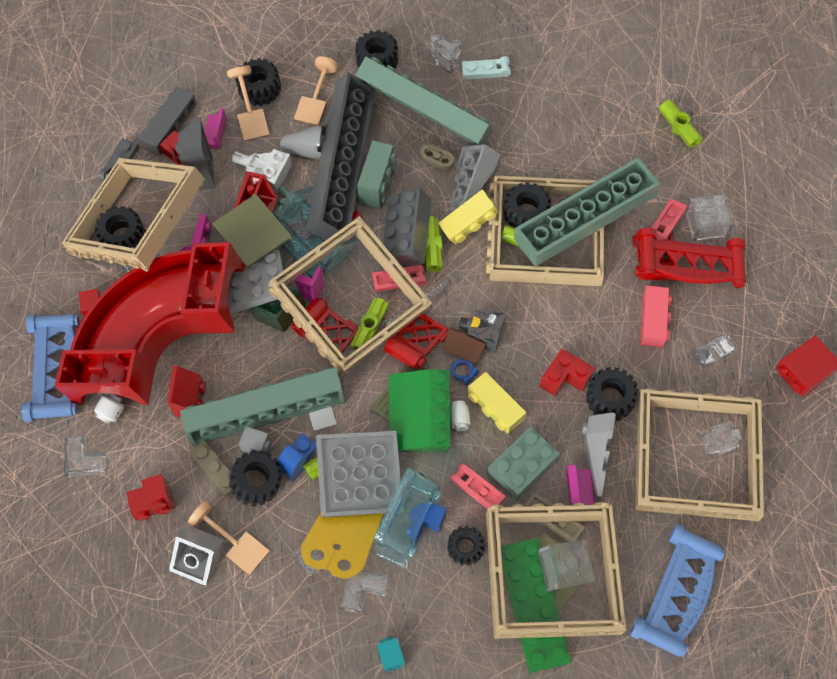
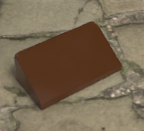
(464, 346)

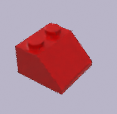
(184, 390)

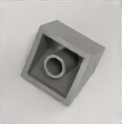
(196, 554)

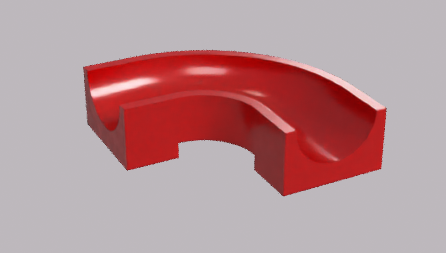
(142, 316)

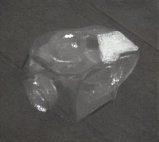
(721, 439)

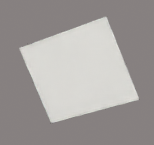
(322, 418)

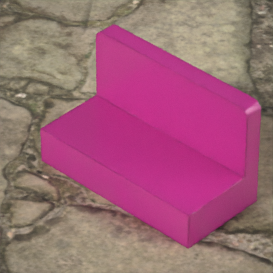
(215, 129)
(310, 287)
(579, 485)

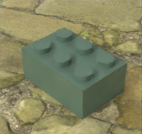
(376, 175)
(523, 463)

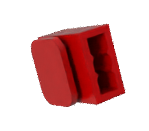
(807, 366)

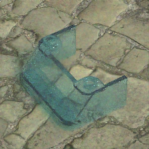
(294, 219)
(404, 516)

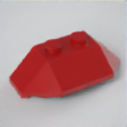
(259, 185)

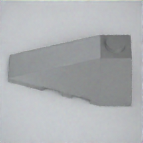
(475, 168)
(597, 439)

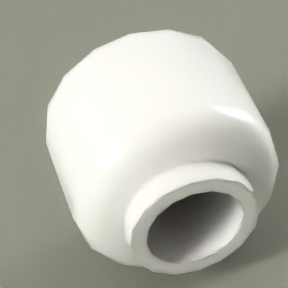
(109, 408)

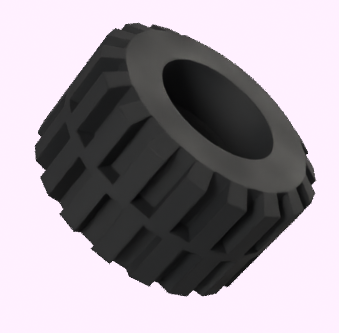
(377, 42)
(264, 91)
(521, 195)
(117, 219)
(618, 381)
(259, 463)

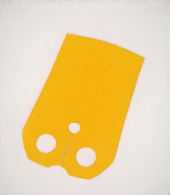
(352, 533)

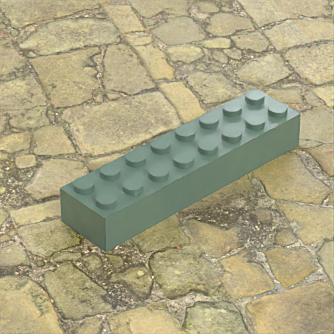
(424, 102)
(586, 211)
(262, 406)

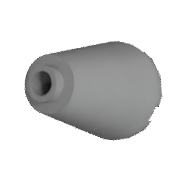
(305, 142)

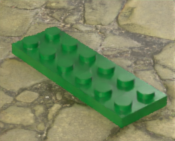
(532, 604)

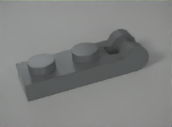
(125, 149)

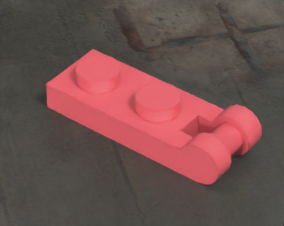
(669, 218)
(384, 282)
(477, 487)

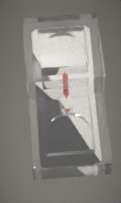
(715, 350)

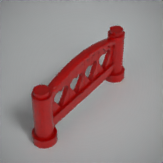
(731, 257)

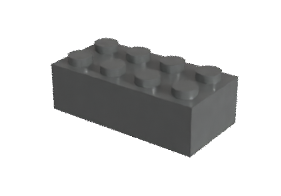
(407, 226)

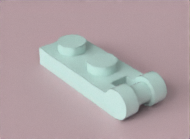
(486, 68)

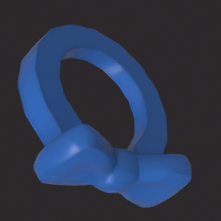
(466, 379)

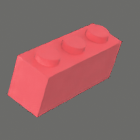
(655, 316)

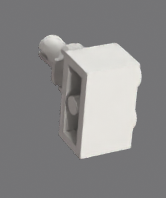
(272, 165)

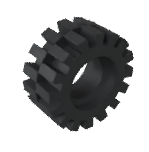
(474, 536)

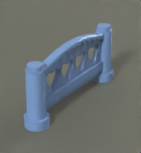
(45, 328)
(655, 628)

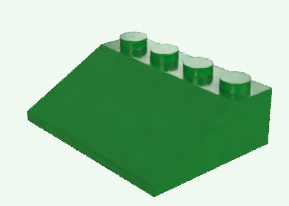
(420, 410)

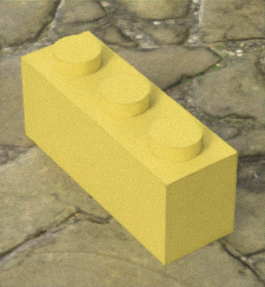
(468, 217)
(496, 403)

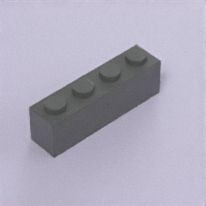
(167, 120)

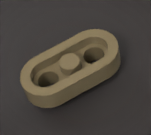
(438, 157)

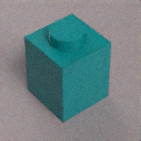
(390, 654)

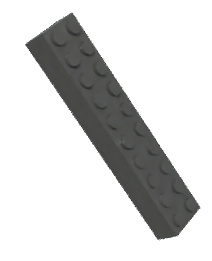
(341, 157)

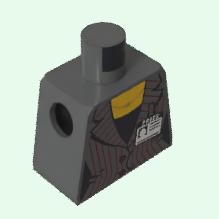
(485, 327)

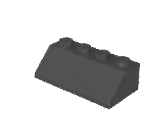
(196, 152)

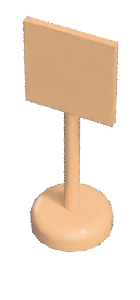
(310, 109)
(252, 122)
(246, 551)

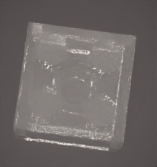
(709, 216)
(566, 565)

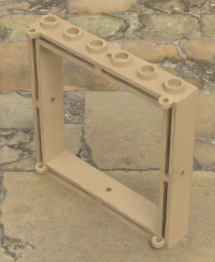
(188, 183)
(539, 274)
(314, 333)
(707, 402)
(556, 513)

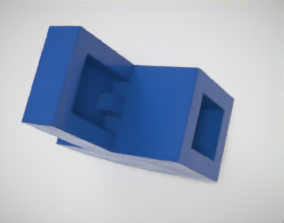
(295, 456)
(433, 520)

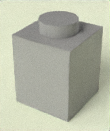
(254, 440)

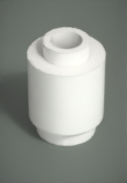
(459, 416)

